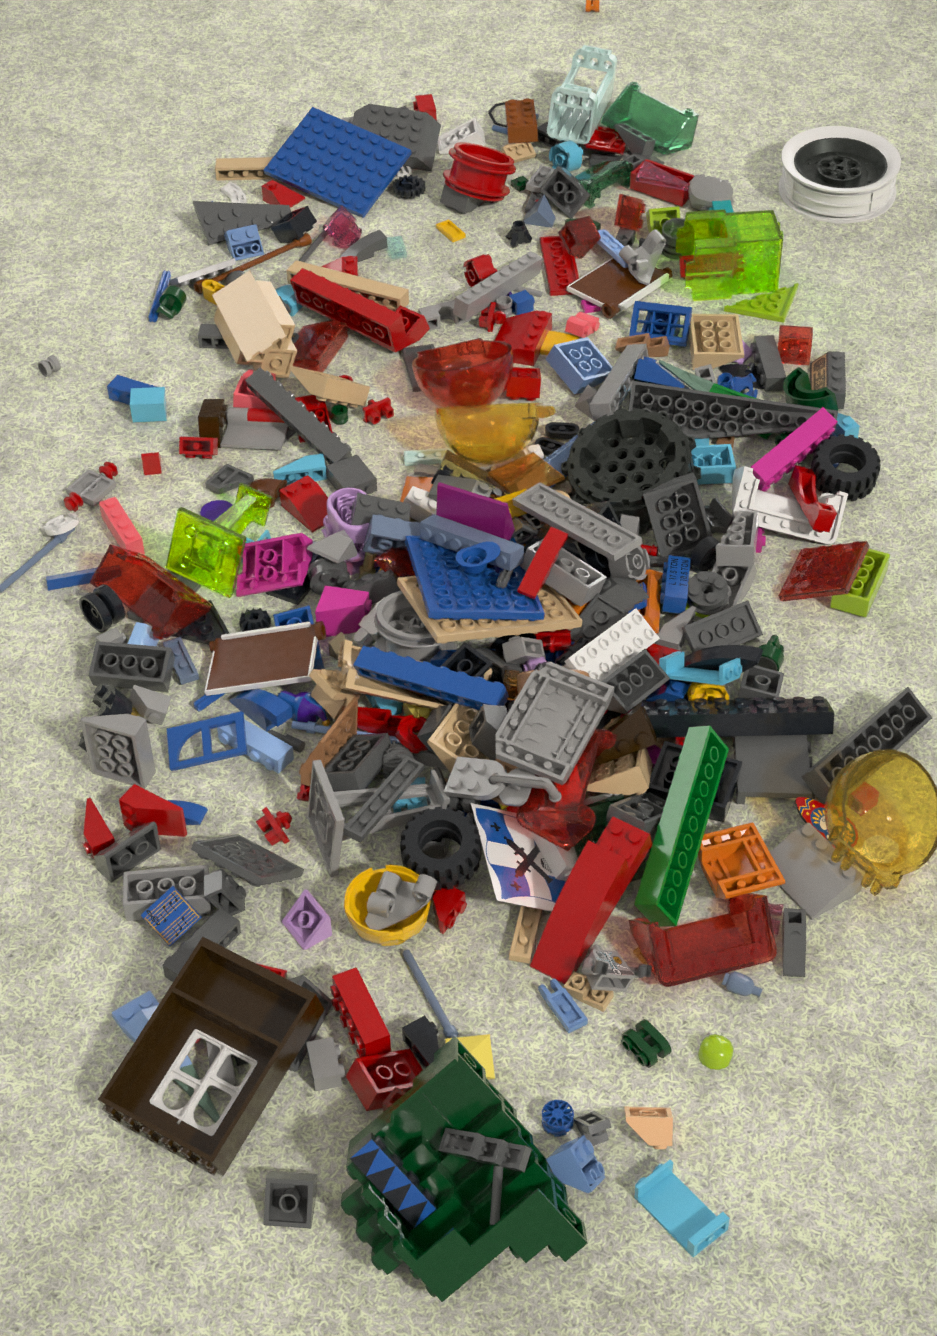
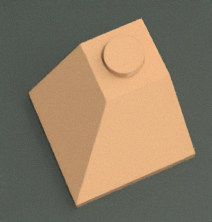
(651, 1124)

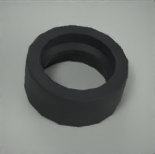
(704, 554)

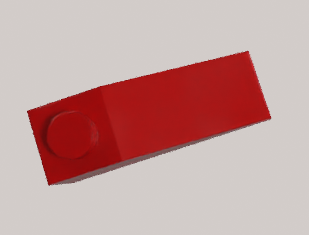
(96, 832)

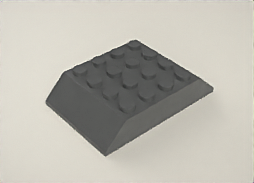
(405, 127)

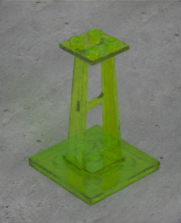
(214, 549)

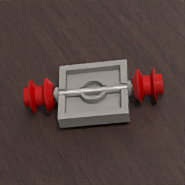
(91, 487)

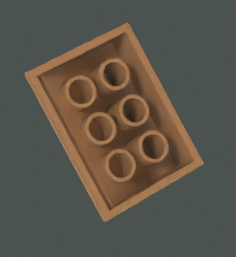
(333, 740)

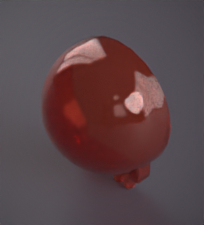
(464, 372)

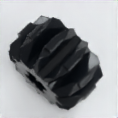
(254, 620)

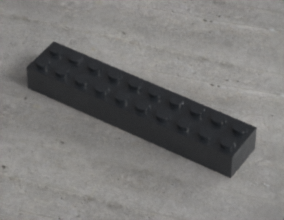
(742, 716)

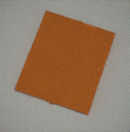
(525, 473)

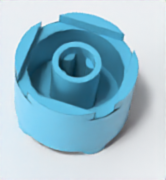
(566, 155)

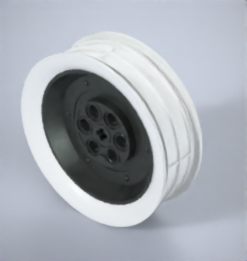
(839, 174)

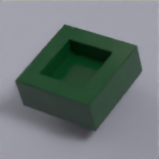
(519, 183)

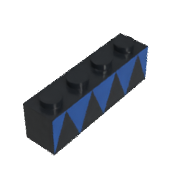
(393, 1179)

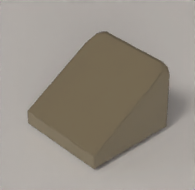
(334, 645)

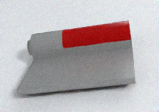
(254, 429)

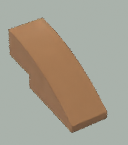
(656, 346)

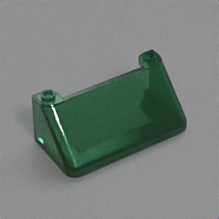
(665, 124)

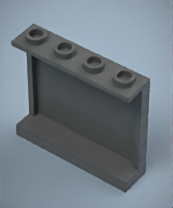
(772, 766)

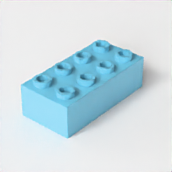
(715, 462)

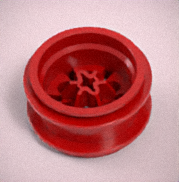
(479, 171)

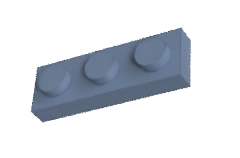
(183, 663)

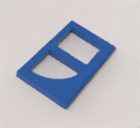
(180, 734)

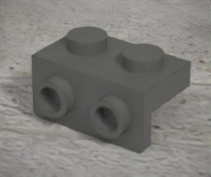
(718, 517)

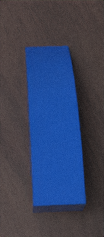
(263, 708)

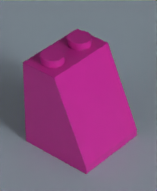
(342, 609)

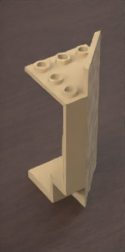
(256, 325)

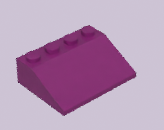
(474, 511)

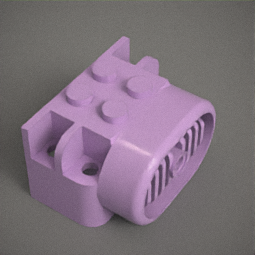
(339, 518)

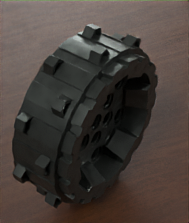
(626, 457)

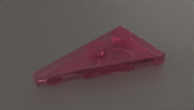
(654, 175)

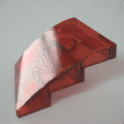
(396, 560)

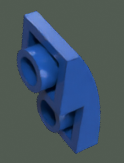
(193, 812)

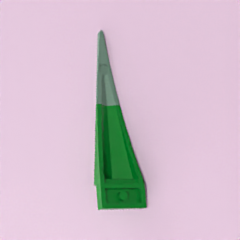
(701, 384)

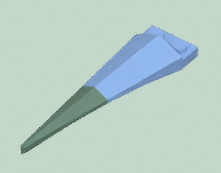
(133, 1018)

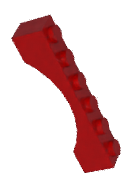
(803, 487)

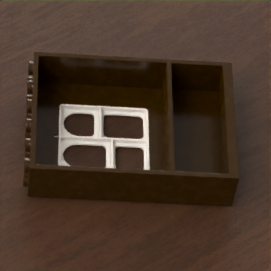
(242, 1013)

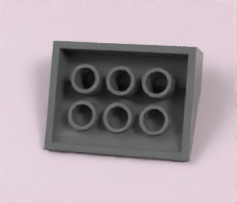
(677, 515)

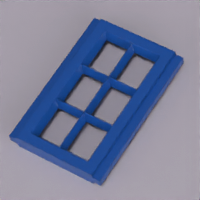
(667, 309)

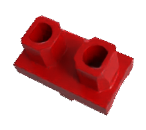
(490, 317)
(376, 410)
(555, 640)
(281, 821)

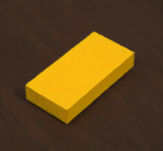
(450, 230)

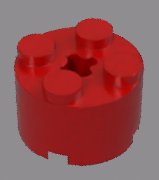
(478, 269)

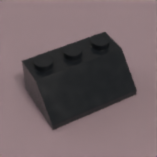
(468, 661)

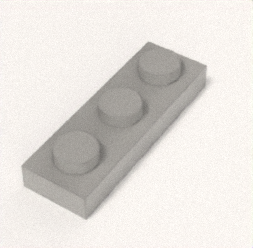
(539, 178)

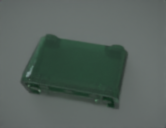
(603, 176)

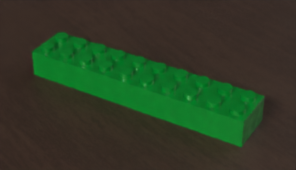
(681, 827)

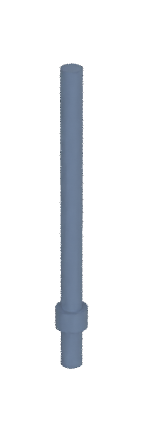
(32, 561)
(449, 1030)

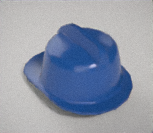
(475, 558)

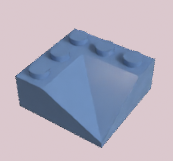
(579, 364)

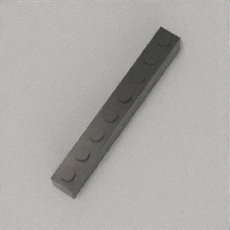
(297, 417)

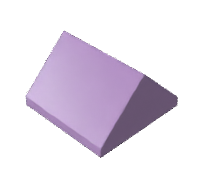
(308, 921)

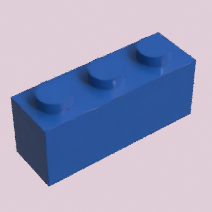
(120, 388)

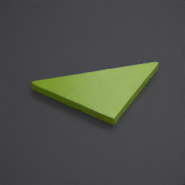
(767, 306)

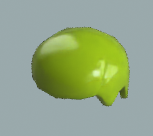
(715, 1052)

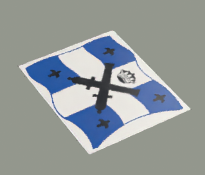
(515, 861)

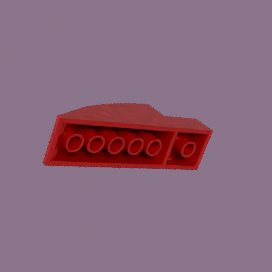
(589, 898)

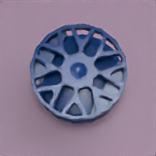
(557, 1118)

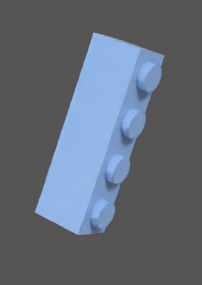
(261, 746)

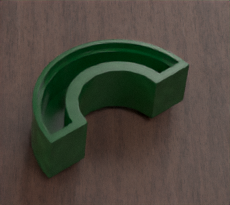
(799, 392)

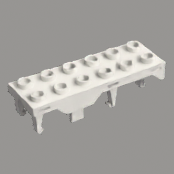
(613, 647)

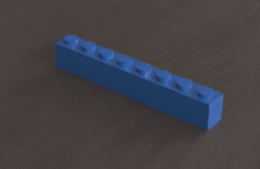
(429, 679)

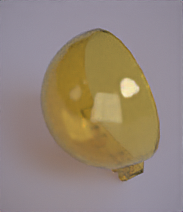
(490, 431)
(882, 817)

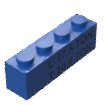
(675, 584)

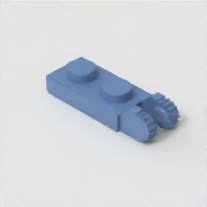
(563, 1006)

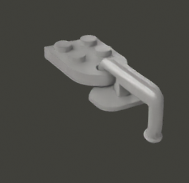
(488, 778)

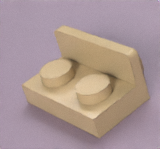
(519, 151)

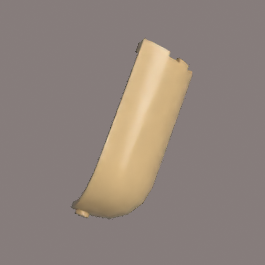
(353, 682)

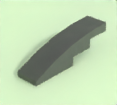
(485, 1149)

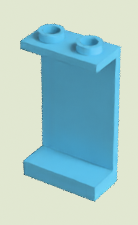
(674, 667)
(679, 1210)

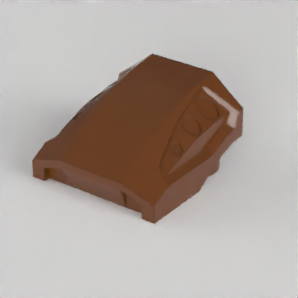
(270, 487)

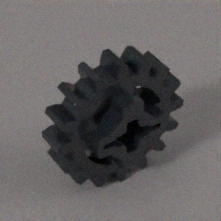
(409, 186)

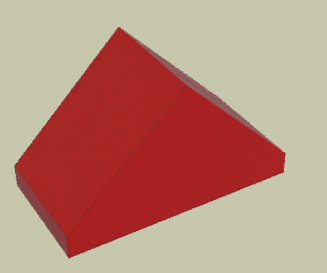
(151, 463)

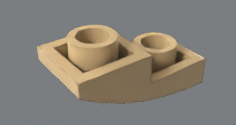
(579, 987)

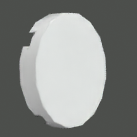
(61, 524)

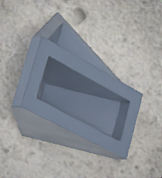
(540, 214)

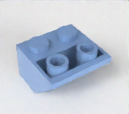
(244, 242)
(577, 1165)

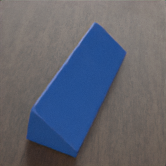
(70, 579)

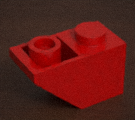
(447, 906)

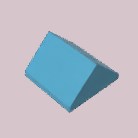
(148, 404)

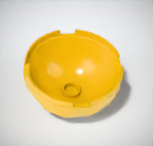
(356, 908)

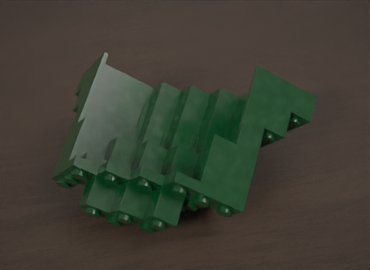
(458, 1234)

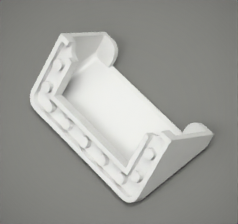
(780, 512)

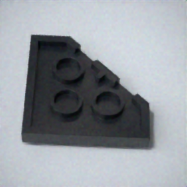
(205, 628)

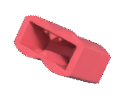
(582, 324)

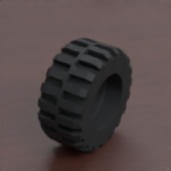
(851, 452)
(442, 824)

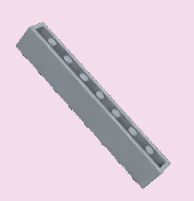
(497, 285)
(617, 382)

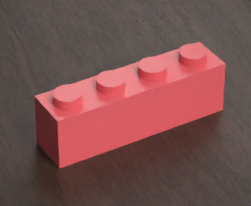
(121, 525)

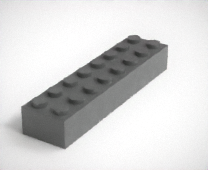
(885, 729)

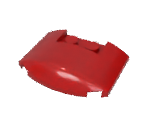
(607, 141)

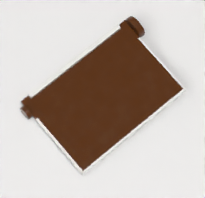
(615, 287)
(263, 657)

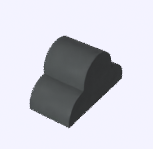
(640, 811)

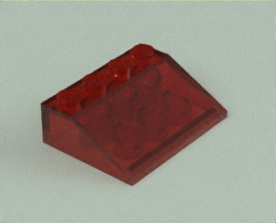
(319, 344)

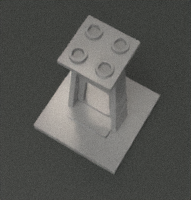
(328, 821)

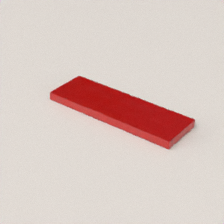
(558, 264)

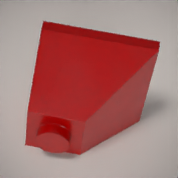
(278, 194)

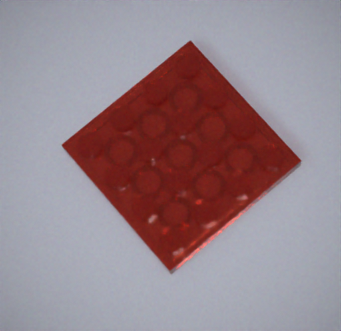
(824, 571)

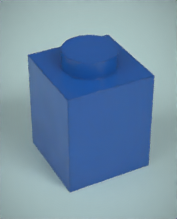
(522, 302)

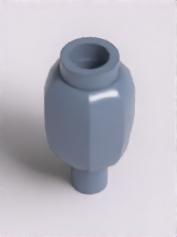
(740, 984)

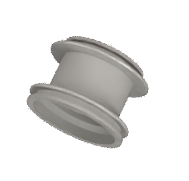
(404, 631)

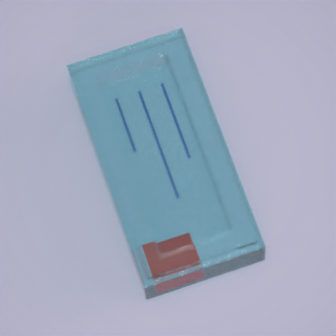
(396, 247)

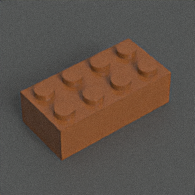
(521, 121)

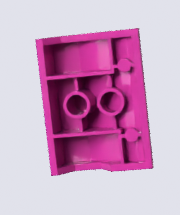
(274, 564)

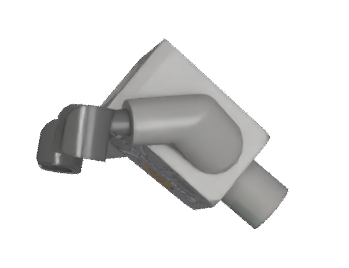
(609, 971)

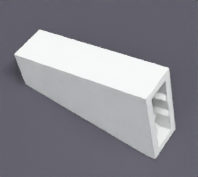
(559, 860)

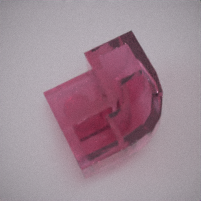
(342, 228)

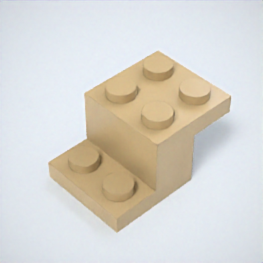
(328, 692)

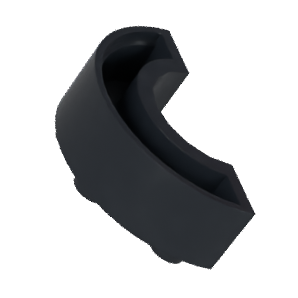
(110, 703)

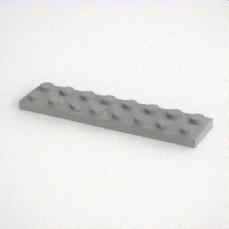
(577, 521)

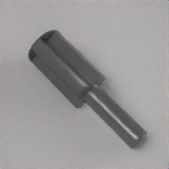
(297, 744)

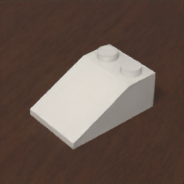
(467, 132)

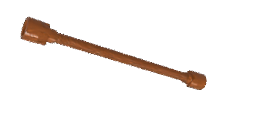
(302, 242)

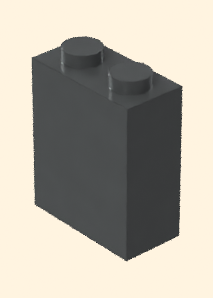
(351, 474)

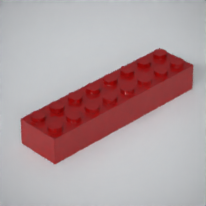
(349, 307)

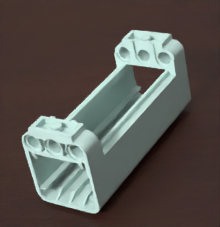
(576, 108)

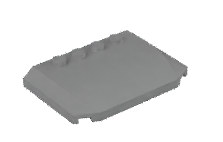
(550, 730)

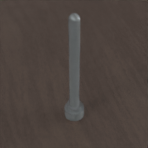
(314, 245)

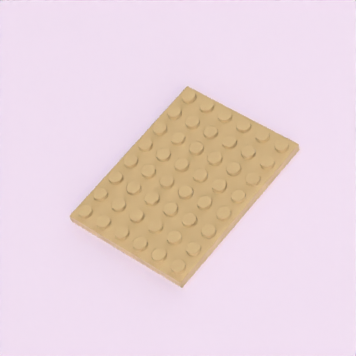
(557, 616)

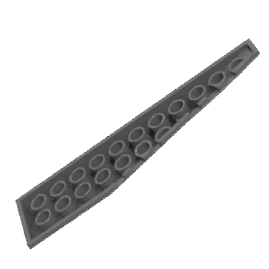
(719, 415)

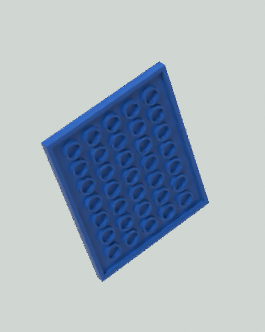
(337, 162)
(463, 595)

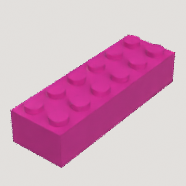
(793, 449)

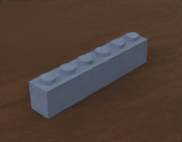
(459, 536)

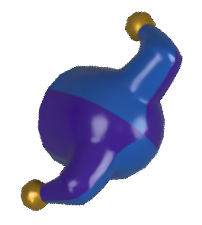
(304, 707)

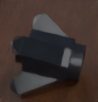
(518, 234)

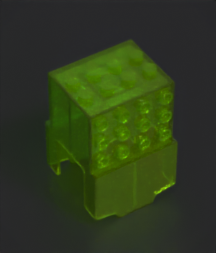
(730, 252)

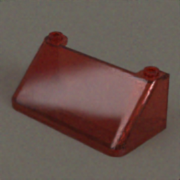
(150, 591)
(569, 819)
(708, 945)

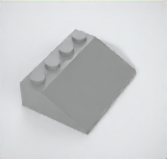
(119, 748)
(811, 875)

